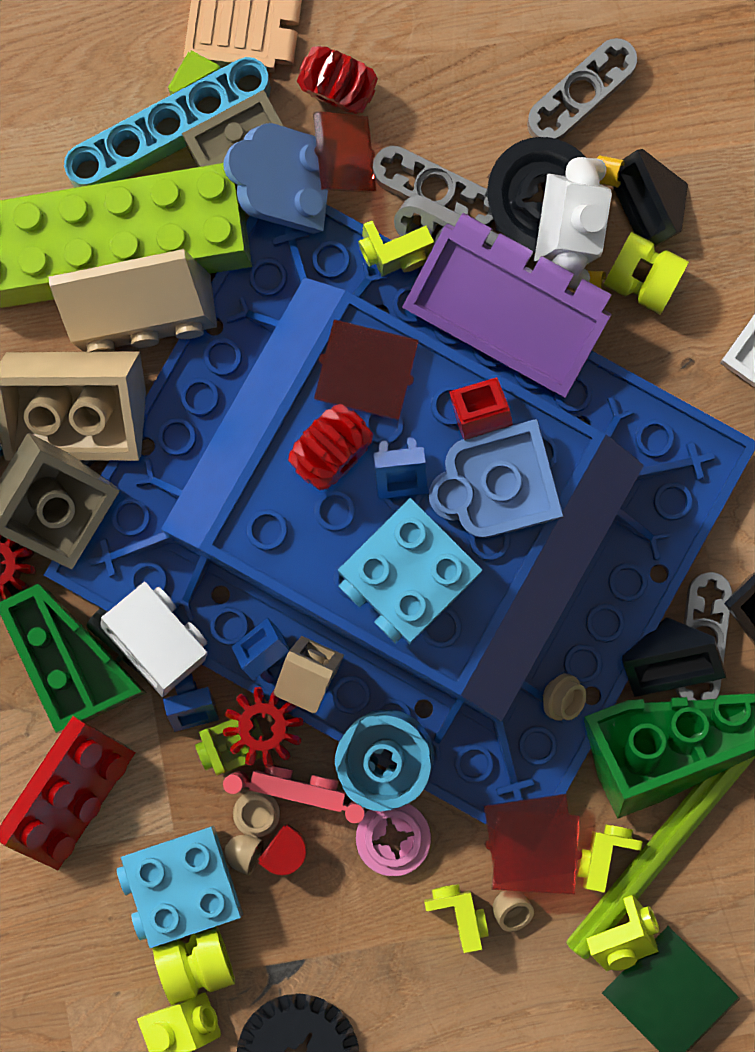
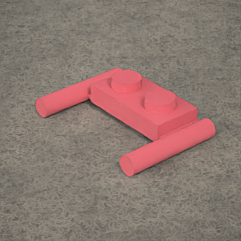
(279, 783)

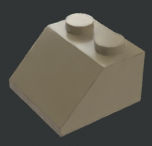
(52, 501)

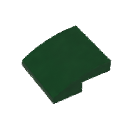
(671, 995)

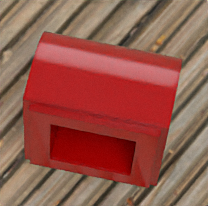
(480, 408)
(285, 852)

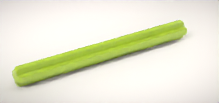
(654, 856)

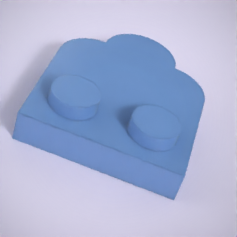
(278, 177)
(497, 482)

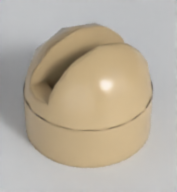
(243, 853)
(512, 910)

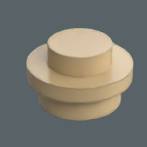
(564, 697)
(256, 814)

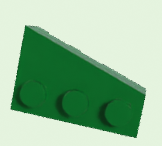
(64, 660)

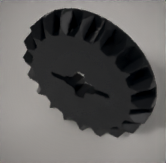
(517, 179)
(289, 1020)

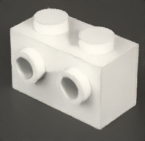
(155, 637)

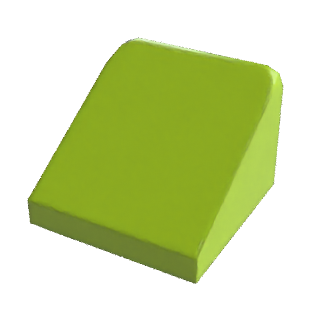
(191, 70)

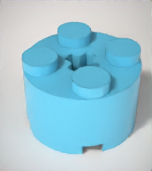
(358, 767)

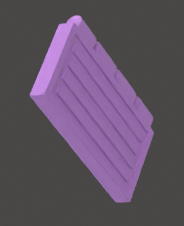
(507, 308)

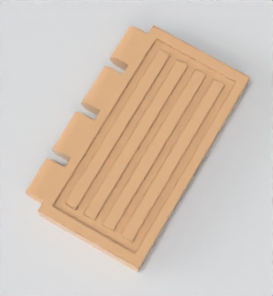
(242, 29)

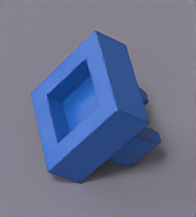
(400, 471)
(261, 650)
(190, 706)

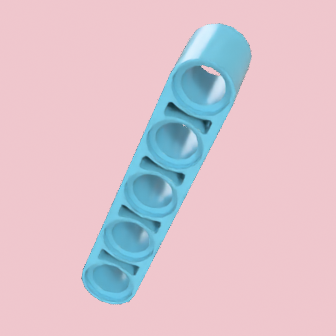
(143, 125)

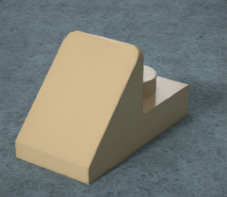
(307, 674)

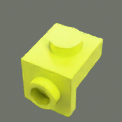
(403, 252)
(596, 861)
(470, 922)
(627, 943)
(181, 1026)

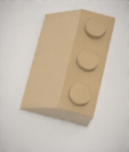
(135, 302)
(74, 401)

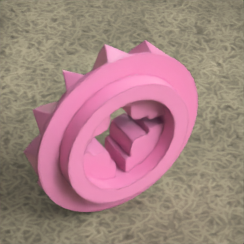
(379, 856)

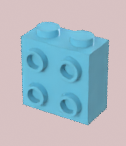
(407, 573)
(179, 887)

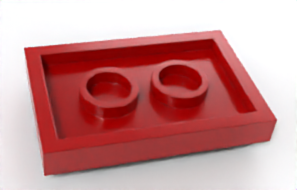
(65, 794)

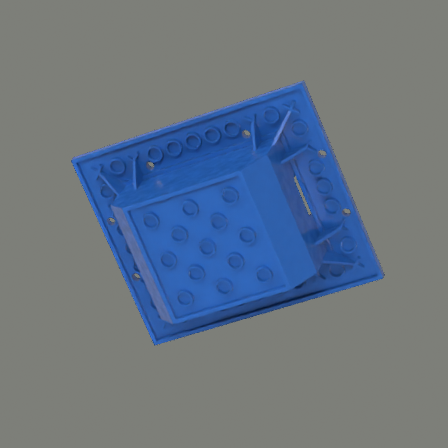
(551, 598)

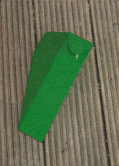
(666, 747)

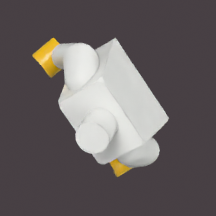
(577, 216)

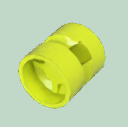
(660, 281)
(193, 965)

